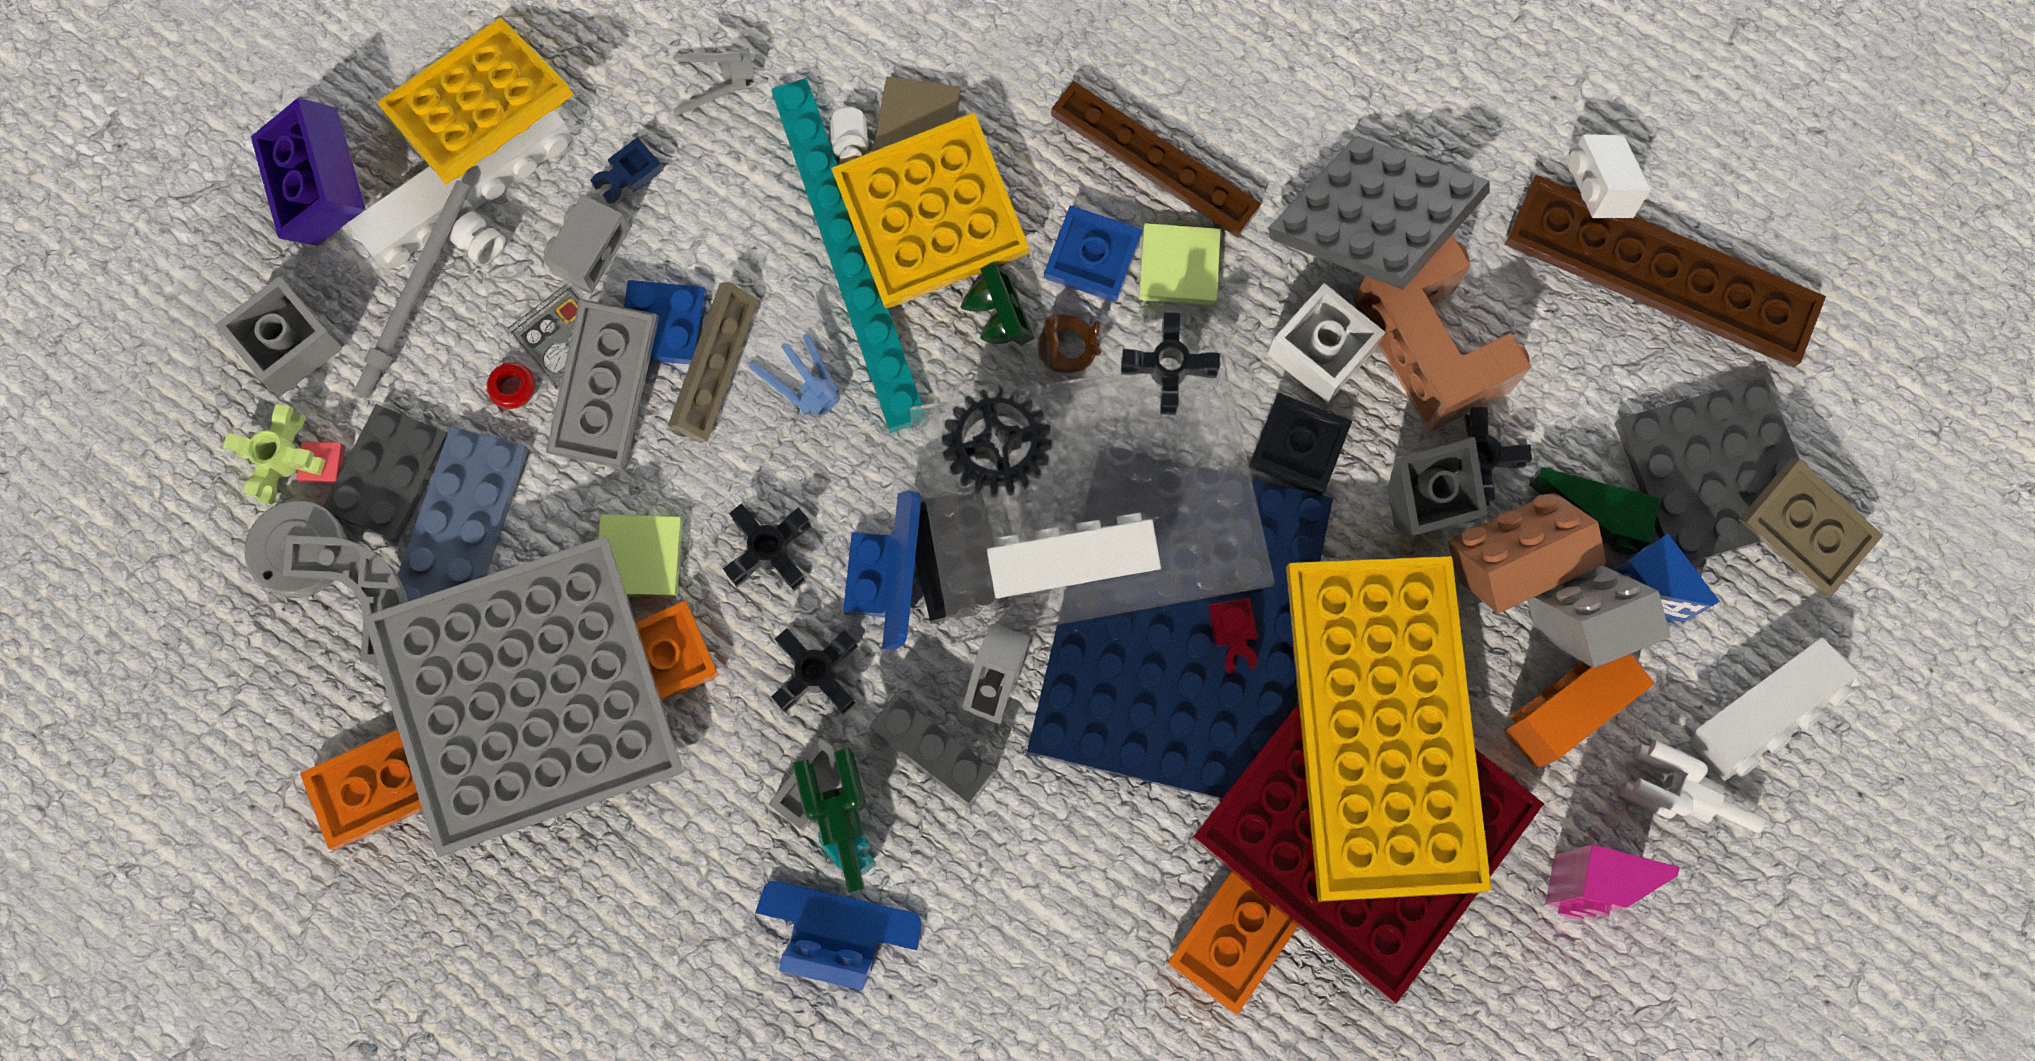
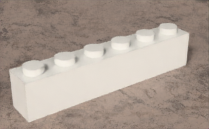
(408, 214)

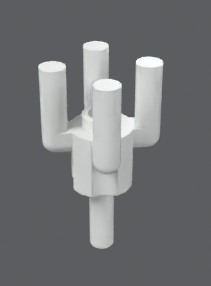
(1684, 790)

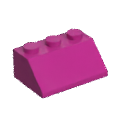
(1602, 880)

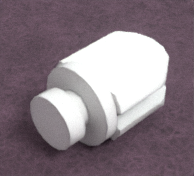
(848, 134)

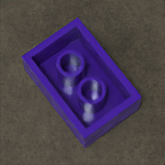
(307, 172)

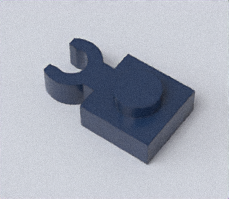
(630, 167)

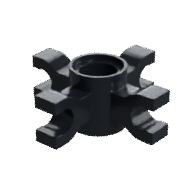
(1140, 362)
(1497, 455)
(792, 527)
(798, 686)

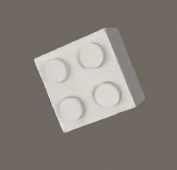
(1325, 343)

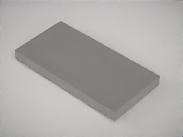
(602, 384)

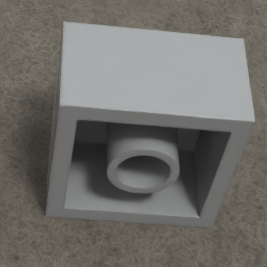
(278, 336)

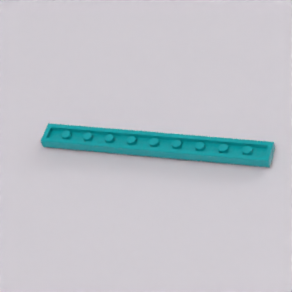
(865, 308)

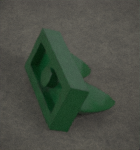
(998, 292)

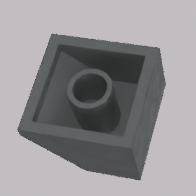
(1437, 487)

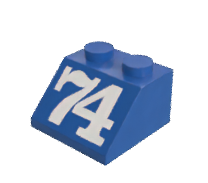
(1672, 574)

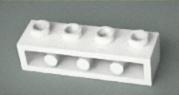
(1073, 557)
(1774, 709)

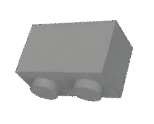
(586, 243)
(995, 673)

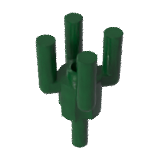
(836, 811)

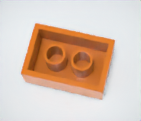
(1575, 708)

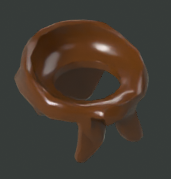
(1049, 343)

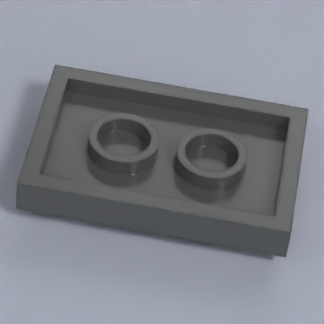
(386, 473)

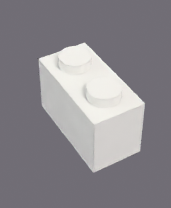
(1608, 176)

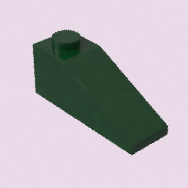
(1623, 515)

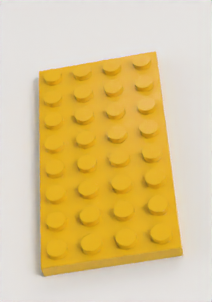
(1386, 729)

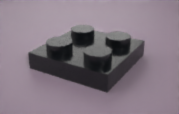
(1300, 444)

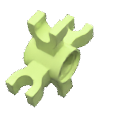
(274, 454)

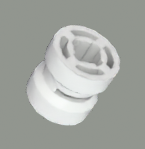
(481, 242)

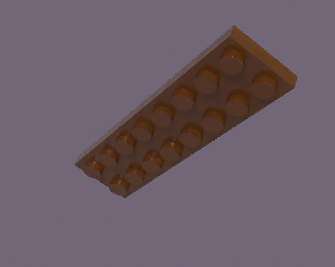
(1667, 272)

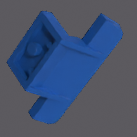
(883, 572)
(835, 934)

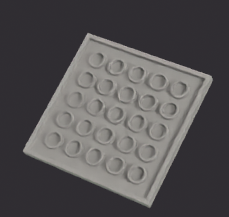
(523, 696)

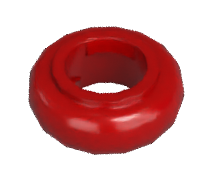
(517, 399)

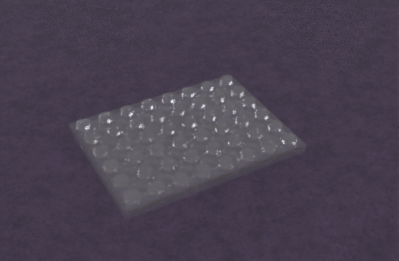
(1105, 462)

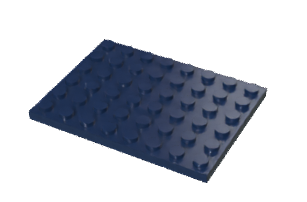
(1151, 689)

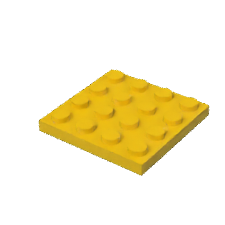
(474, 100)
(930, 210)

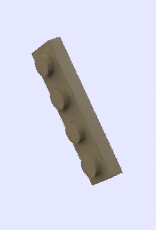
(713, 362)

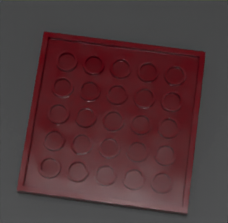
(1267, 842)

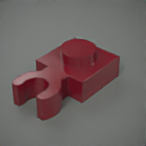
(1234, 626)

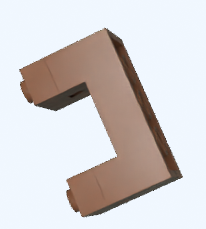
(1422, 352)

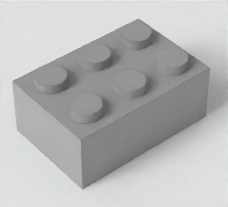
(1600, 616)

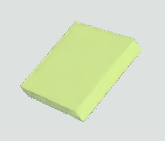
(1179, 264)
(645, 552)

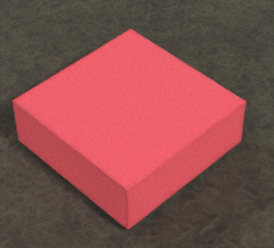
(334, 456)

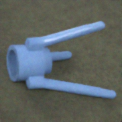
(817, 394)

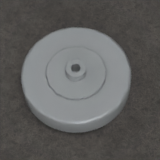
(267, 541)

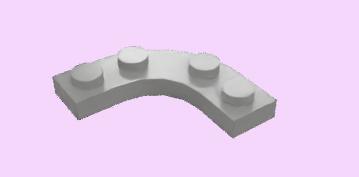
(353, 565)

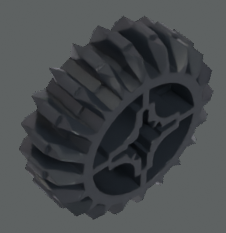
(983, 448)

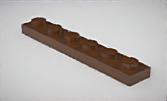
(1155, 159)

